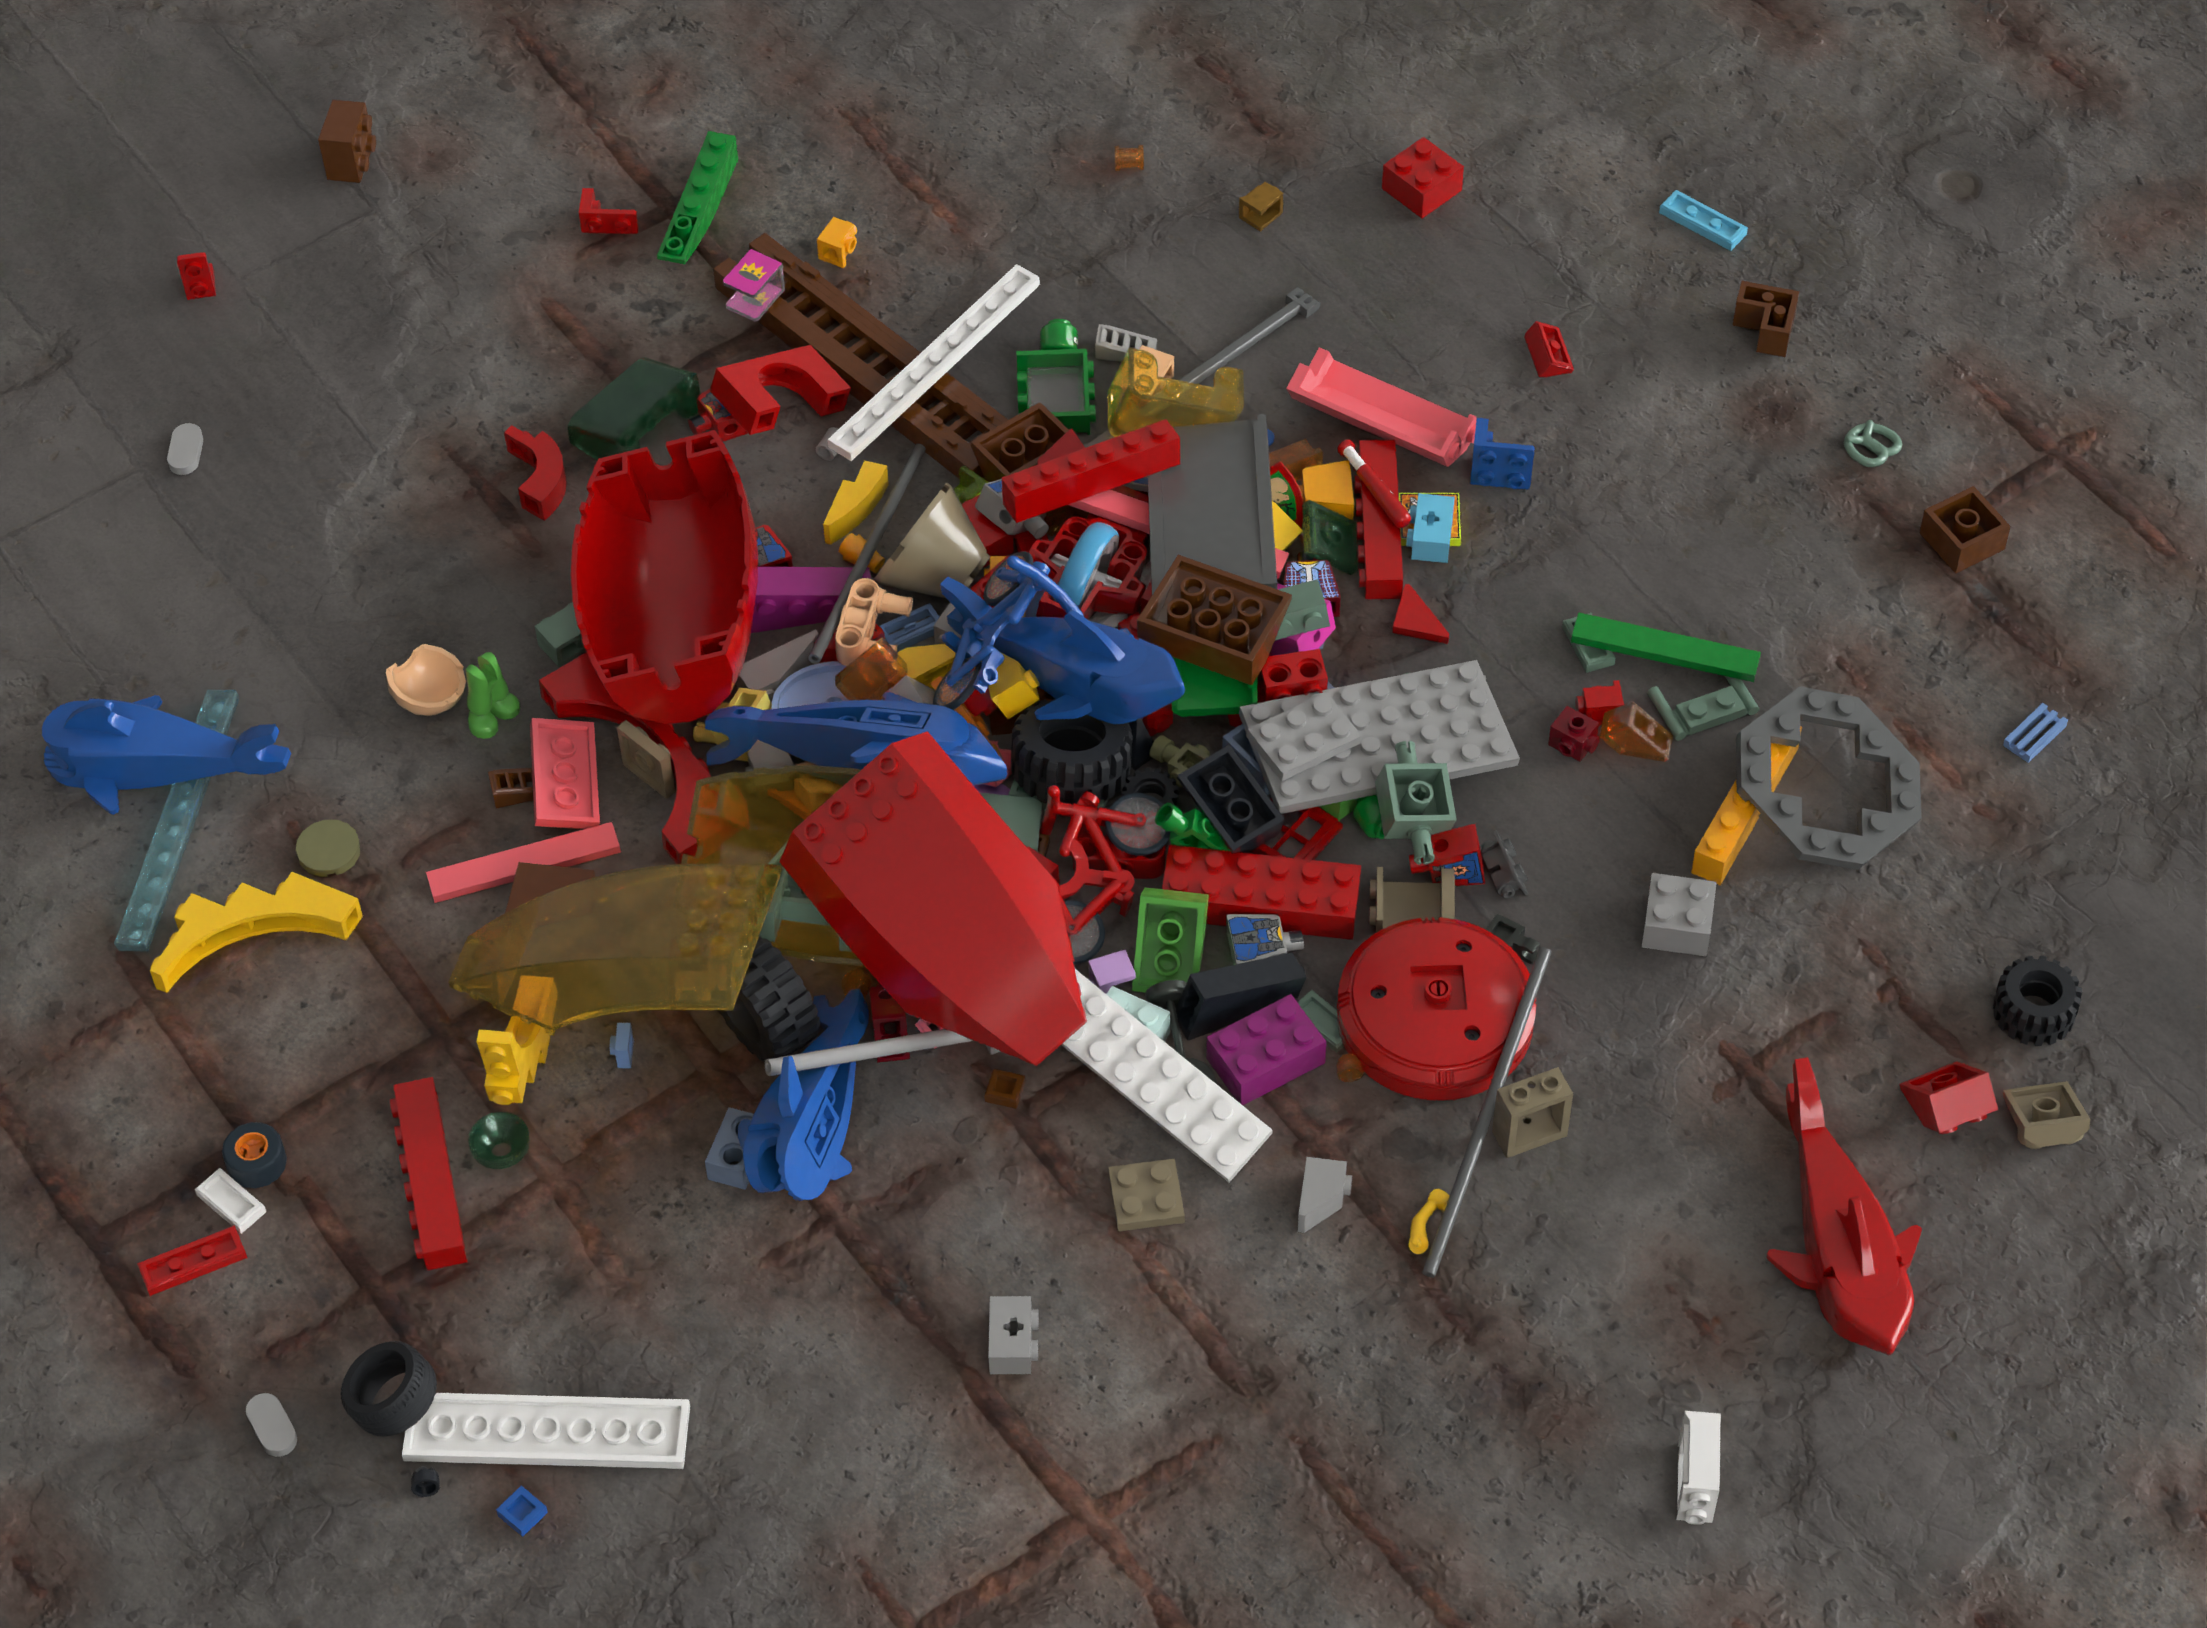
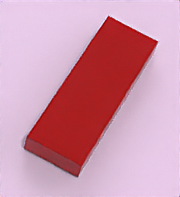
(192, 1260)

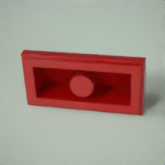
(1548, 350)

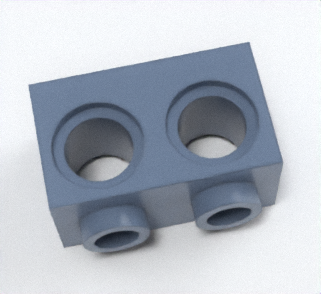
(727, 1150)

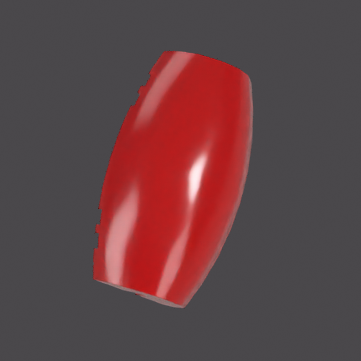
(666, 578)

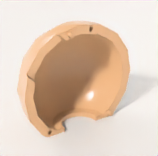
(427, 681)

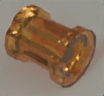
(1129, 157)

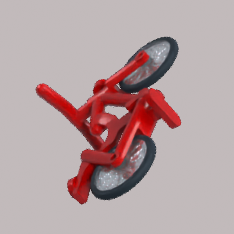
(1131, 829)

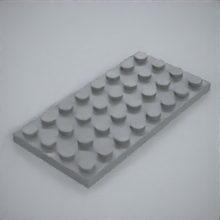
(1439, 709)

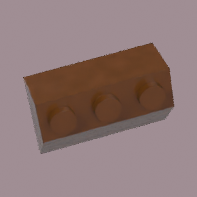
(1017, 442)

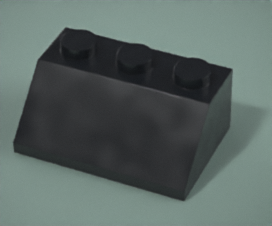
(1232, 801)

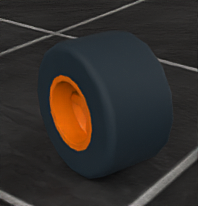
(254, 1155)

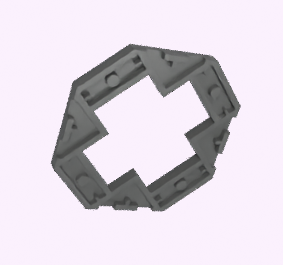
(1784, 812)

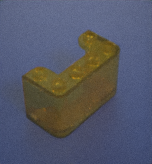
(1143, 398)

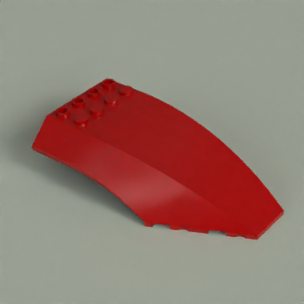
(942, 902)

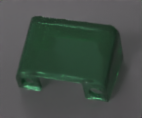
(632, 407)

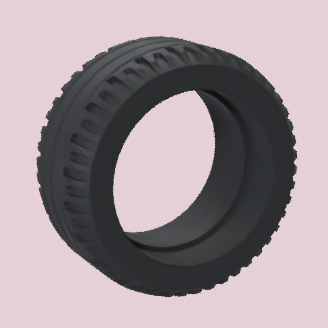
(405, 1405)

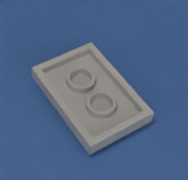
(1304, 736)

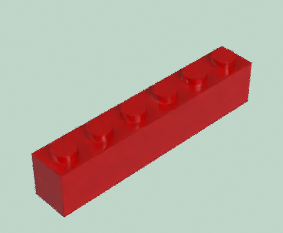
(1091, 471)
(1380, 537)
(429, 1174)

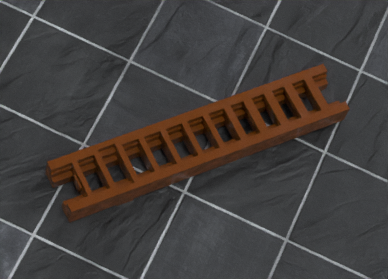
(917, 424)

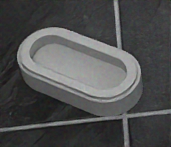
(185, 449)
(271, 1424)

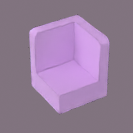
(1111, 970)

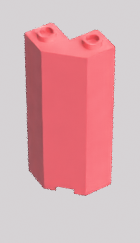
(1382, 409)

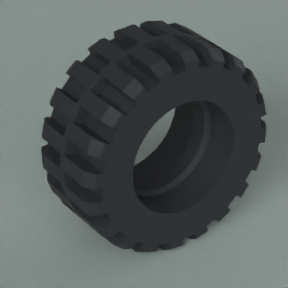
(1071, 755)
(773, 1007)

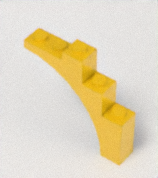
(250, 912)
(512, 1059)

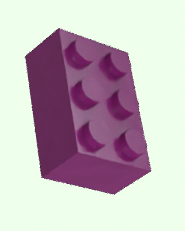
(1266, 1050)

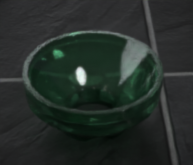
(498, 1129)

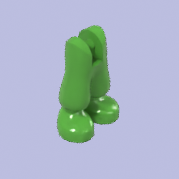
(488, 697)

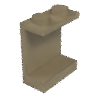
(1411, 900)

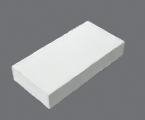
(230, 1200)

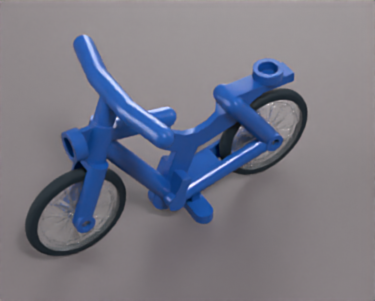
(1011, 592)

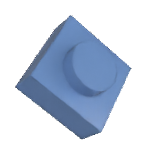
(622, 1045)

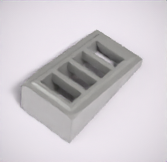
(1111, 337)

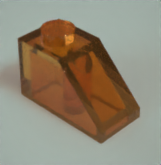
(1635, 733)

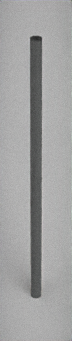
(867, 552)
(1486, 1113)

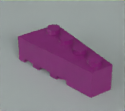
(797, 595)

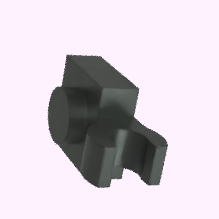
(1514, 936)

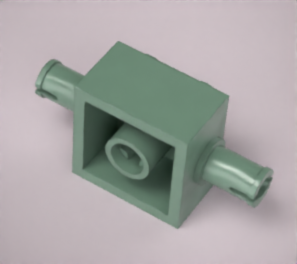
(1415, 801)

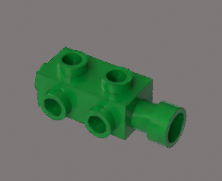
(1188, 829)

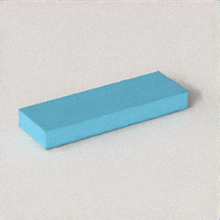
(1703, 220)

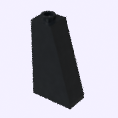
(1236, 991)

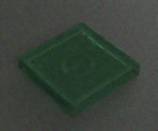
(1330, 537)

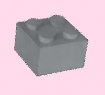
(1679, 914)

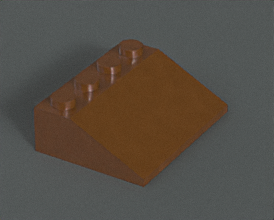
(1214, 619)

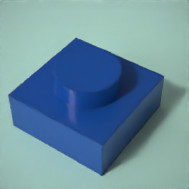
(521, 1511)

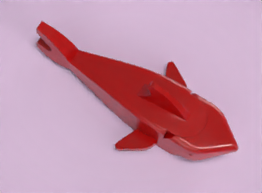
(1848, 1240)

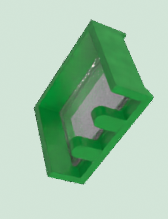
(1059, 383)

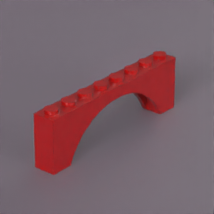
(578, 692)

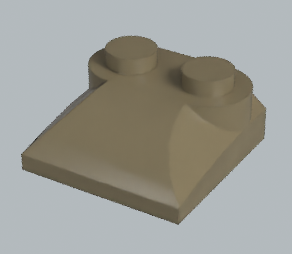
(2047, 1114)

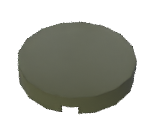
(328, 848)

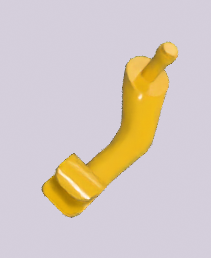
(1418, 1237)

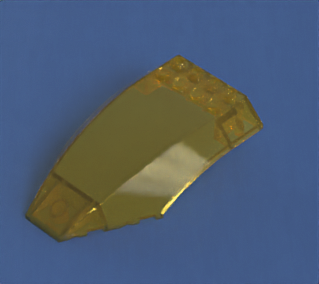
(622, 944)

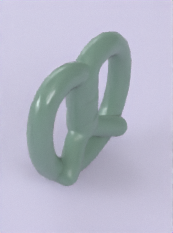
(1872, 444)

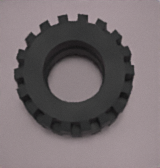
(2029, 1020)

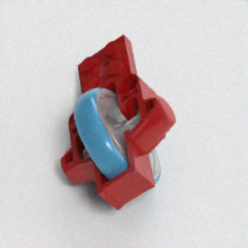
(1090, 565)

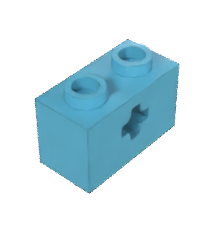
(1432, 528)

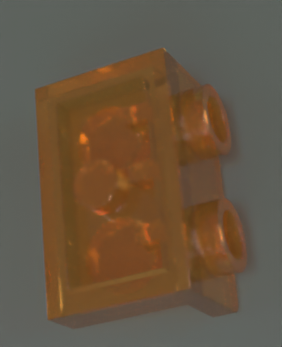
(1297, 457)

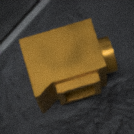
(1261, 206)

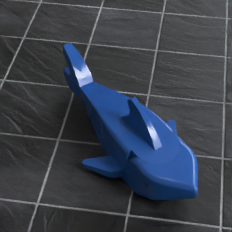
(1080, 662)
(854, 733)

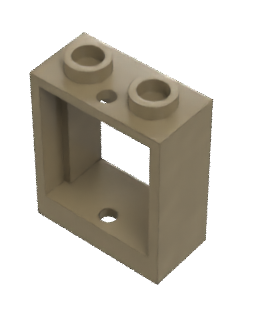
(1532, 1115)

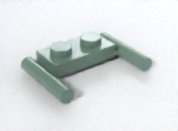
(1705, 710)

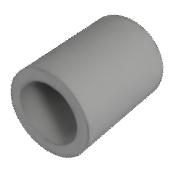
(822, 448)

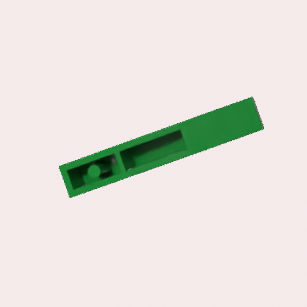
(700, 197)

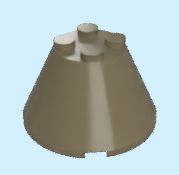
(936, 548)

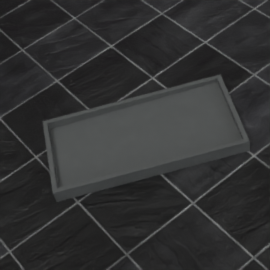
(1216, 502)

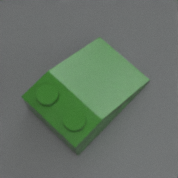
(1169, 936)

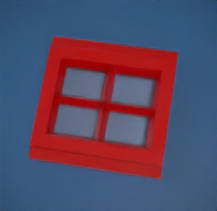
(1302, 834)

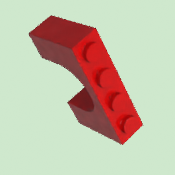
(800, 369)

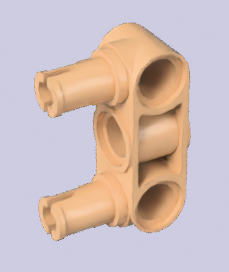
(860, 616)

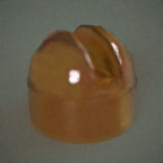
(1349, 1068)

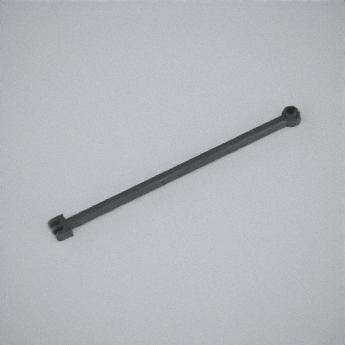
(1296, 304)

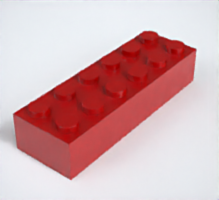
(1303, 892)

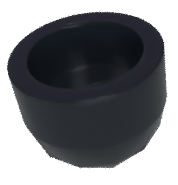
(431, 1482)

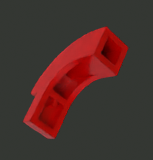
(547, 485)

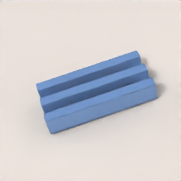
(913, 631)
(2033, 718)

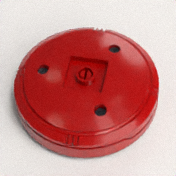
(1432, 1007)

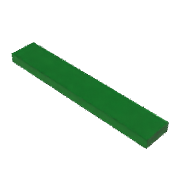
(1666, 647)

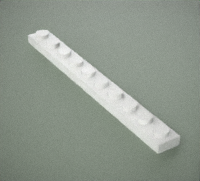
(933, 362)

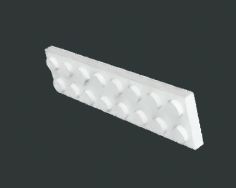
(1165, 1084)
(551, 1431)

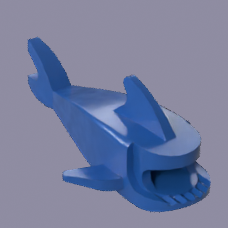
(136, 746)
(806, 1113)

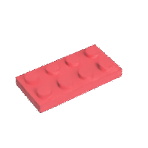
(564, 773)

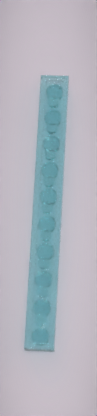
(171, 837)

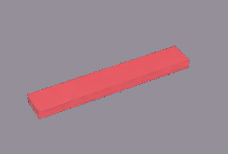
(502, 866)

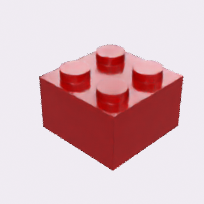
(1422, 177)

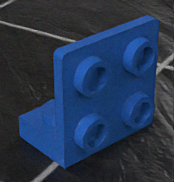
(1500, 463)

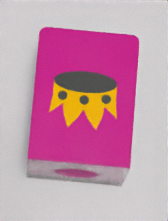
(757, 285)

